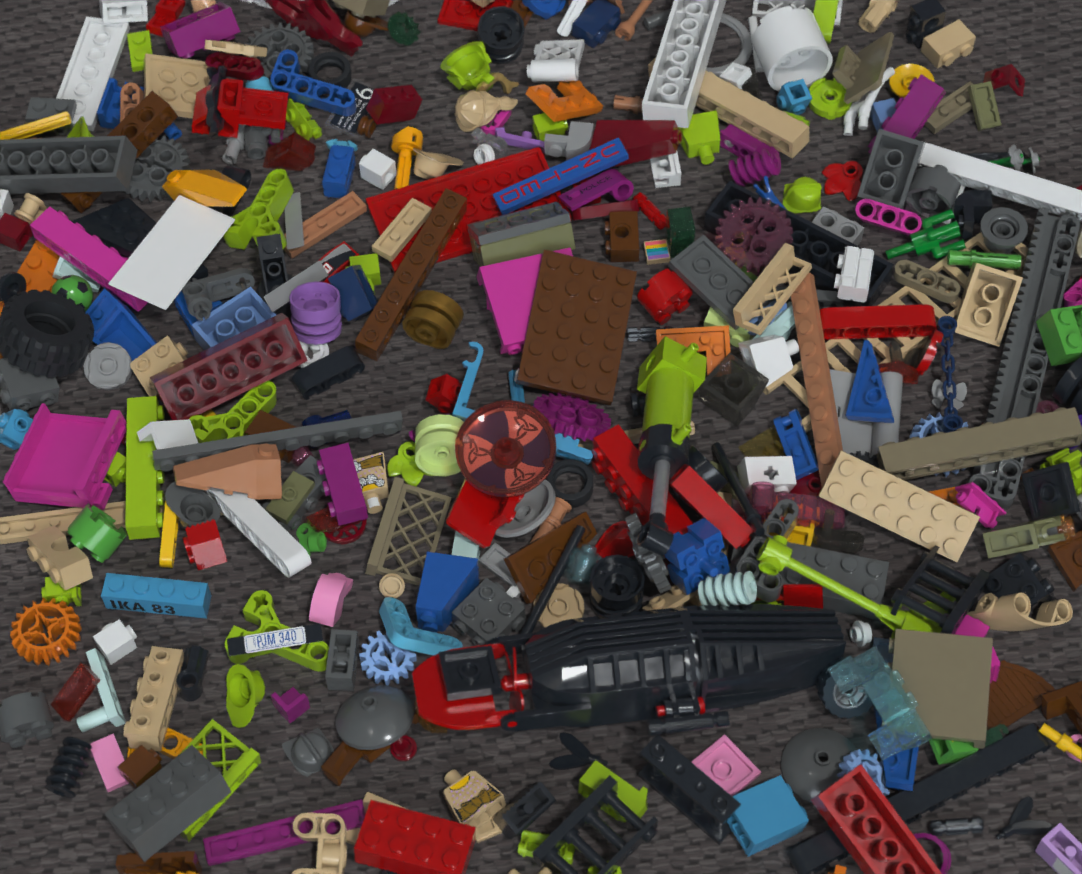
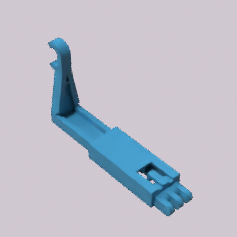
(566, 446)

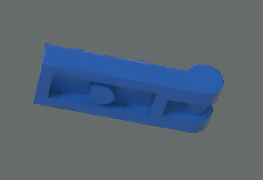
(796, 444)

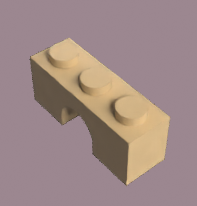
(53, 555)

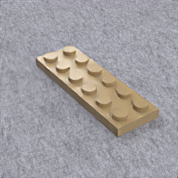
(898, 505)

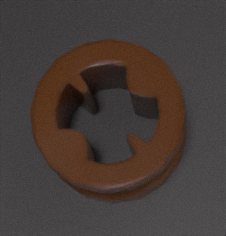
(366, 126)

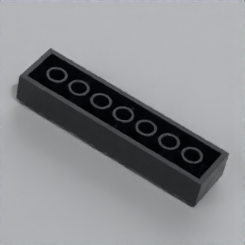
(809, 243)

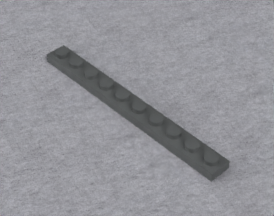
(284, 439)

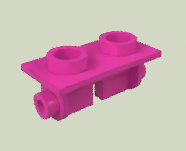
(972, 498)

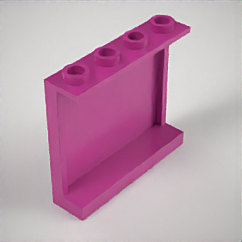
(510, 297)
(65, 456)

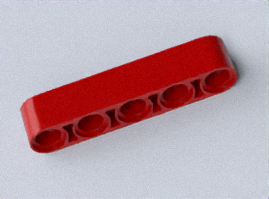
(878, 321)

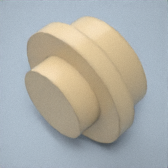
(392, 585)

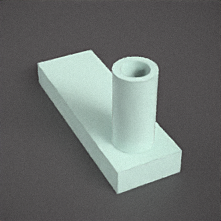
(111, 710)

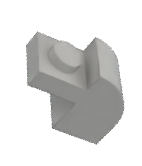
(572, 145)

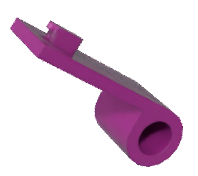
(608, 181)

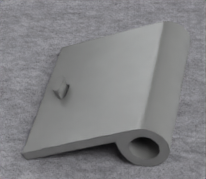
(864, 434)

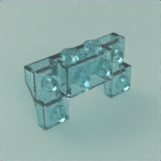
(883, 687)

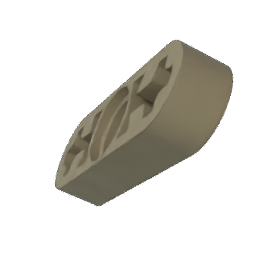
(923, 272)

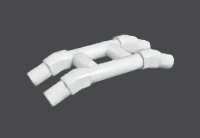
(863, 107)

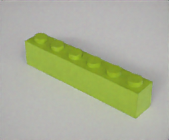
(142, 480)

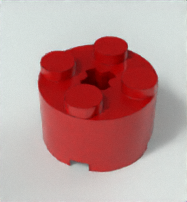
(665, 296)

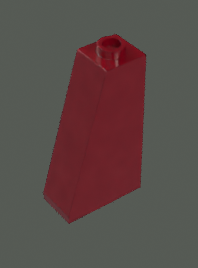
(639, 137)

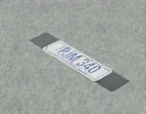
(275, 639)

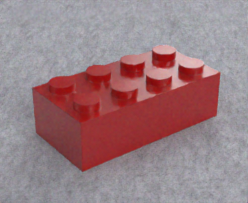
(413, 841)

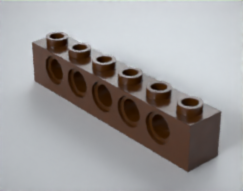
(141, 128)

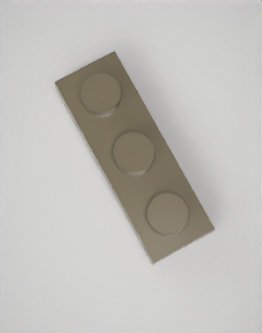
(950, 109)

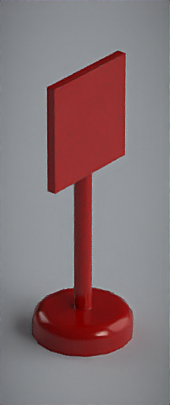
(802, 595)

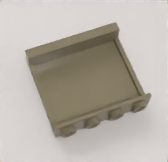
(948, 681)

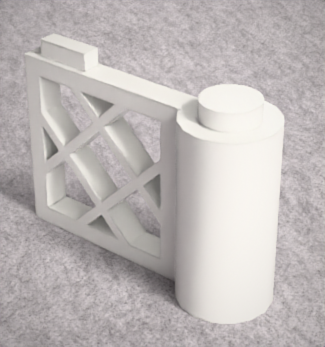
(557, 67)

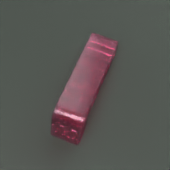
(810, 507)

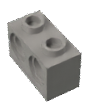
(839, 225)

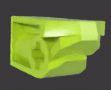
(629, 795)

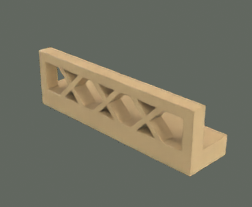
(764, 289)

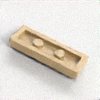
(401, 229)

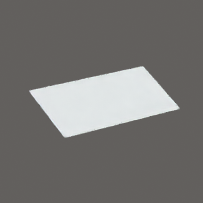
(172, 252)

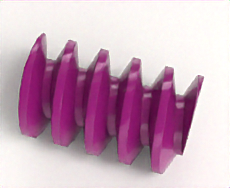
(756, 168)

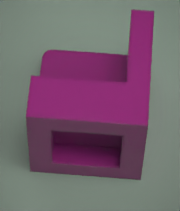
(290, 704)

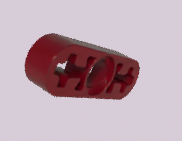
(248, 67)
(604, 209)

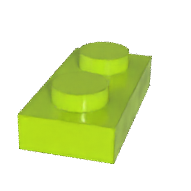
(139, 44)

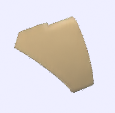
(1012, 612)

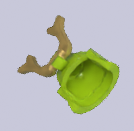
(470, 69)

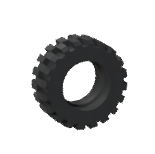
(45, 333)

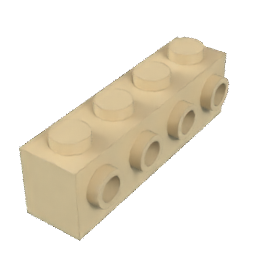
(155, 699)

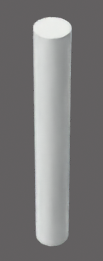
(753, 25)

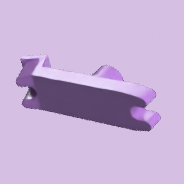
(523, 141)

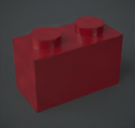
(394, 104)

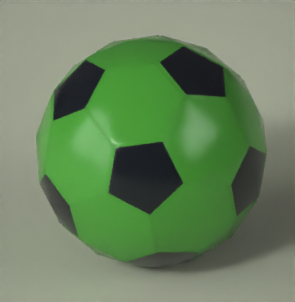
(75, 288)

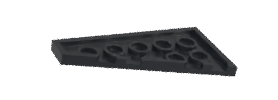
(124, 228)

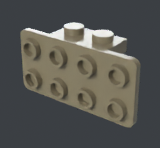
(862, 71)

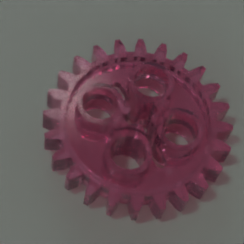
(734, 227)

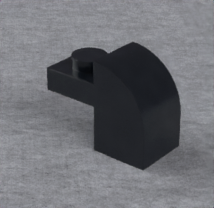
(970, 209)

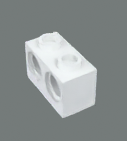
(123, 11)

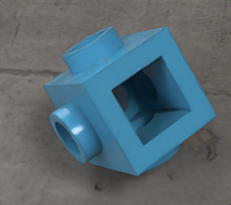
(794, 97)
(14, 427)

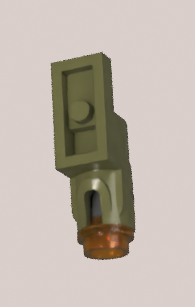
(1028, 535)

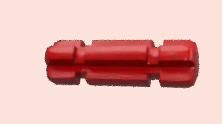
(651, 211)

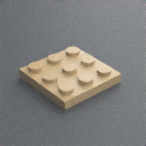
(175, 81)

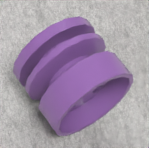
(316, 312)

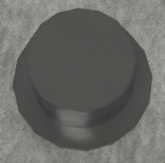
(1003, 229)

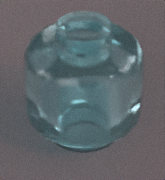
(581, 563)

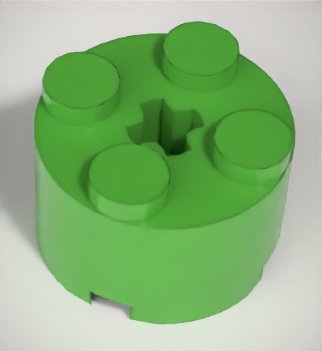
(96, 532)

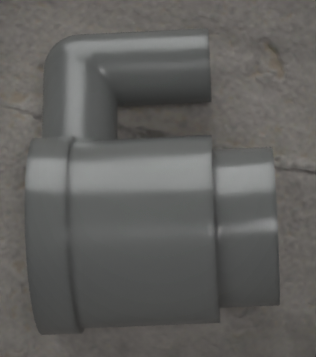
(257, 140)

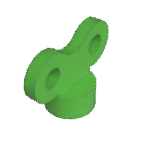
(312, 540)

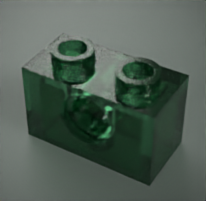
(679, 230)

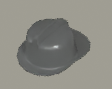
(191, 505)
(308, 751)

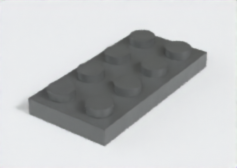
(712, 277)

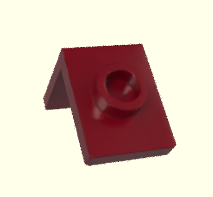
(1006, 76)

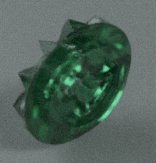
(398, 32)

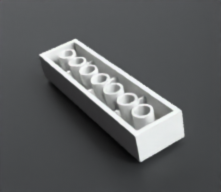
(682, 60)

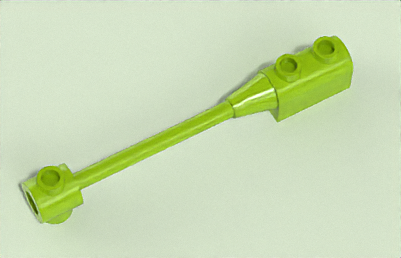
(776, 555)

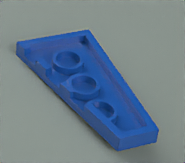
(900, 767)

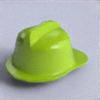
(802, 196)
(244, 692)

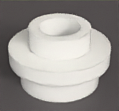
(483, 154)
(861, 633)

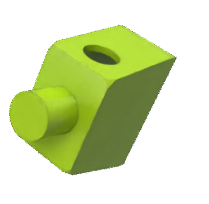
(702, 137)

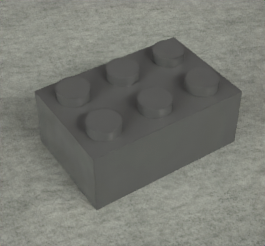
(891, 168)

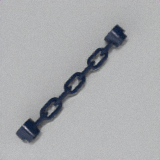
(948, 326)

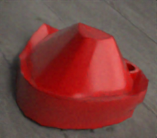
(616, 541)

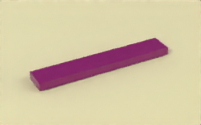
(276, 834)

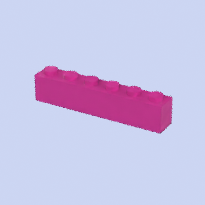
(82, 251)

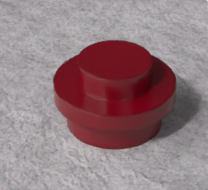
(404, 748)

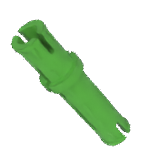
(992, 260)

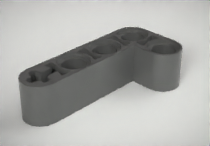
(748, 562)

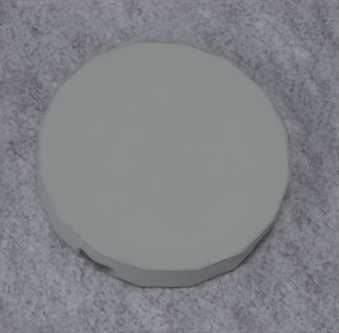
(108, 366)

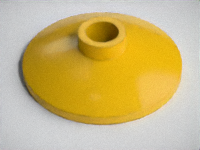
(903, 77)

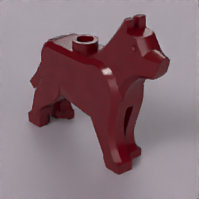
(318, 22)

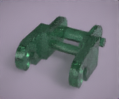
(994, 734)

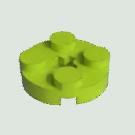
(828, 108)

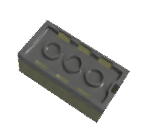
(521, 234)

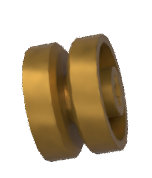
(433, 319)

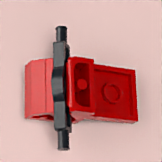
(227, 104)

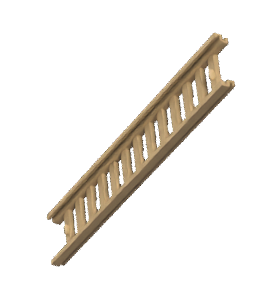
(906, 343)

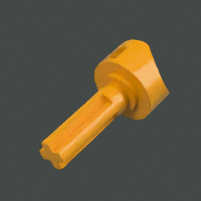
(403, 145)

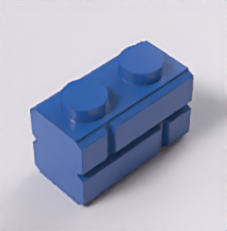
(338, 171)

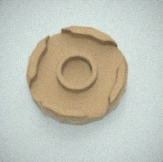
(562, 597)

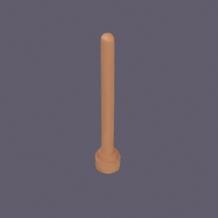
(627, 28)

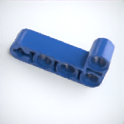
(342, 105)

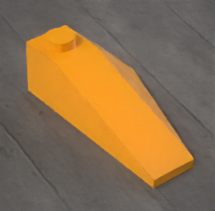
(204, 187)

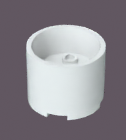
(791, 47)

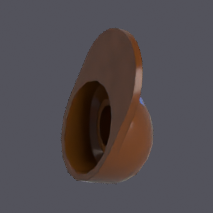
(363, 26)

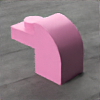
(329, 598)

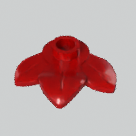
(841, 181)

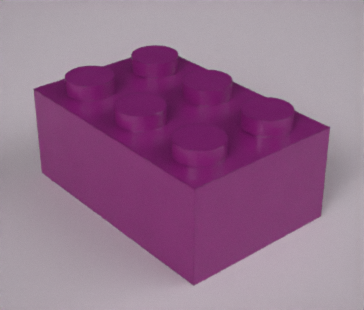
(191, 31)

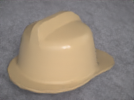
(432, 165)

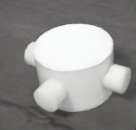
(513, 591)

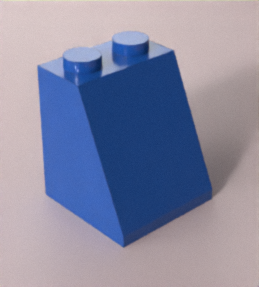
(443, 587)

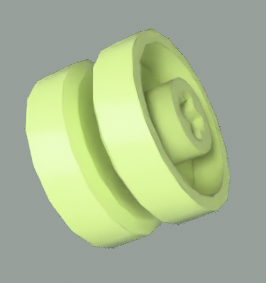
(436, 445)

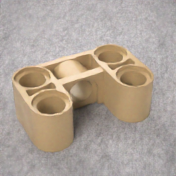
(331, 848)

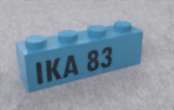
(156, 595)

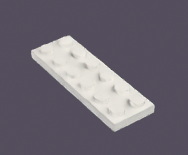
(92, 66)

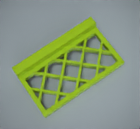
(234, 776)

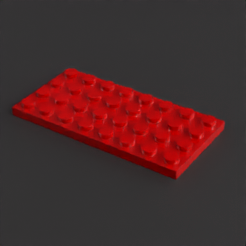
(475, 184)

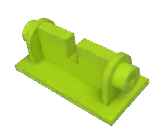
(298, 117)
(531, 840)

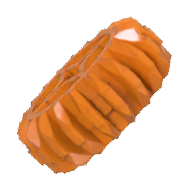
(24, 636)

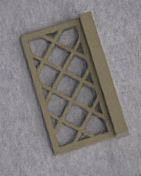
(390, 521)

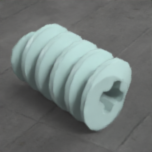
(728, 589)

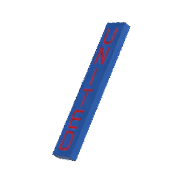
(560, 176)

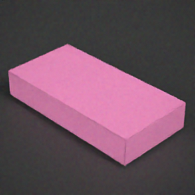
(108, 758)

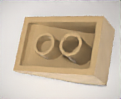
(987, 303)

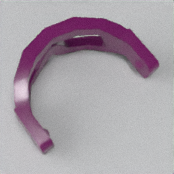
(945, 850)

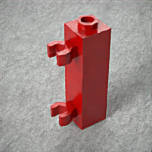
(711, 506)

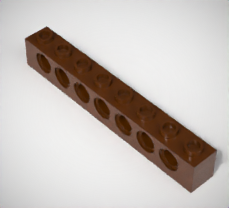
(411, 275)

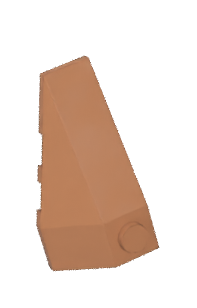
(243, 470)

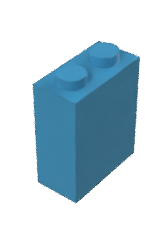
(766, 816)

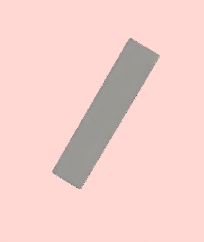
(294, 222)
(281, 294)

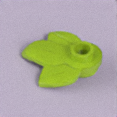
(406, 466)

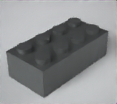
(168, 803)

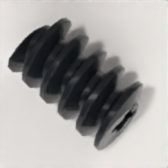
(68, 766)

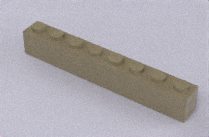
(981, 444)

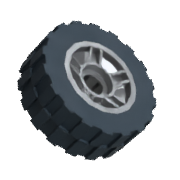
(848, 704)

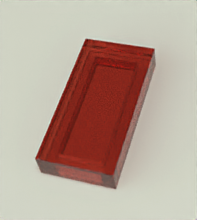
(75, 692)

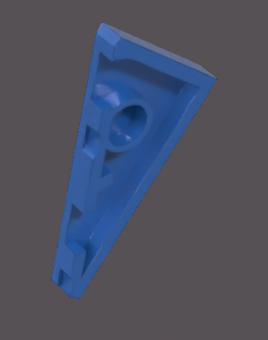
(868, 394)

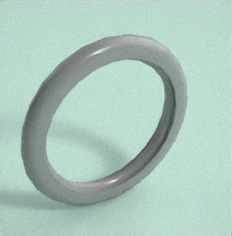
(746, 47)

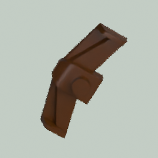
(345, 758)

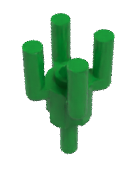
(929, 238)

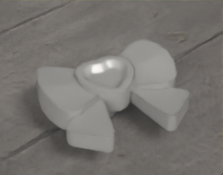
(937, 394)

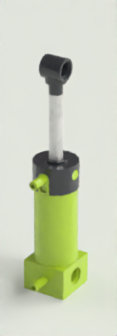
(669, 381)

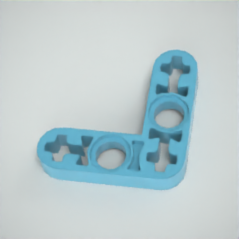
(406, 637)

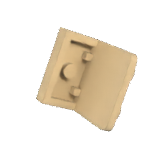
(157, 359)

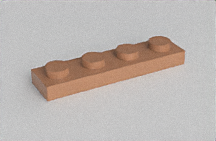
(329, 221)

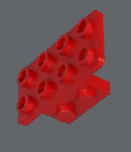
(480, 514)

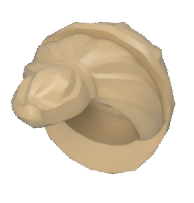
(479, 108)

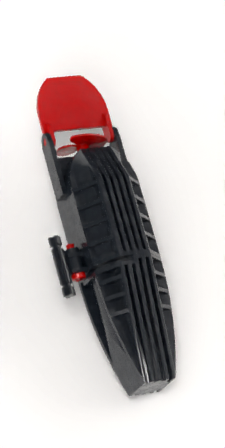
(645, 668)

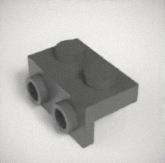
(46, 107)

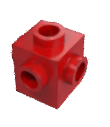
(444, 393)

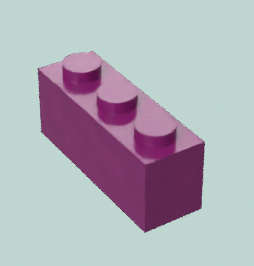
(342, 484)

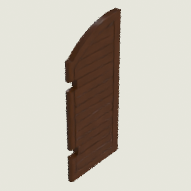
(1014, 694)

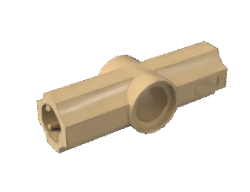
(876, 14)

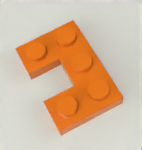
(575, 104)
(711, 339)

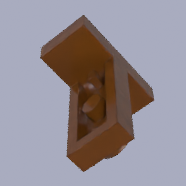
(1062, 701)

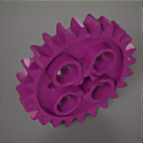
(573, 416)

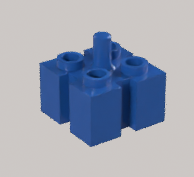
(696, 556)

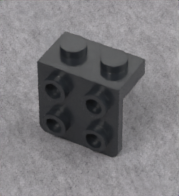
(1020, 576)

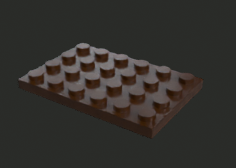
(576, 327)

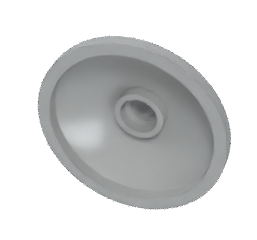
(530, 511)

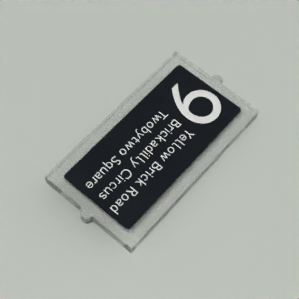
(349, 124)

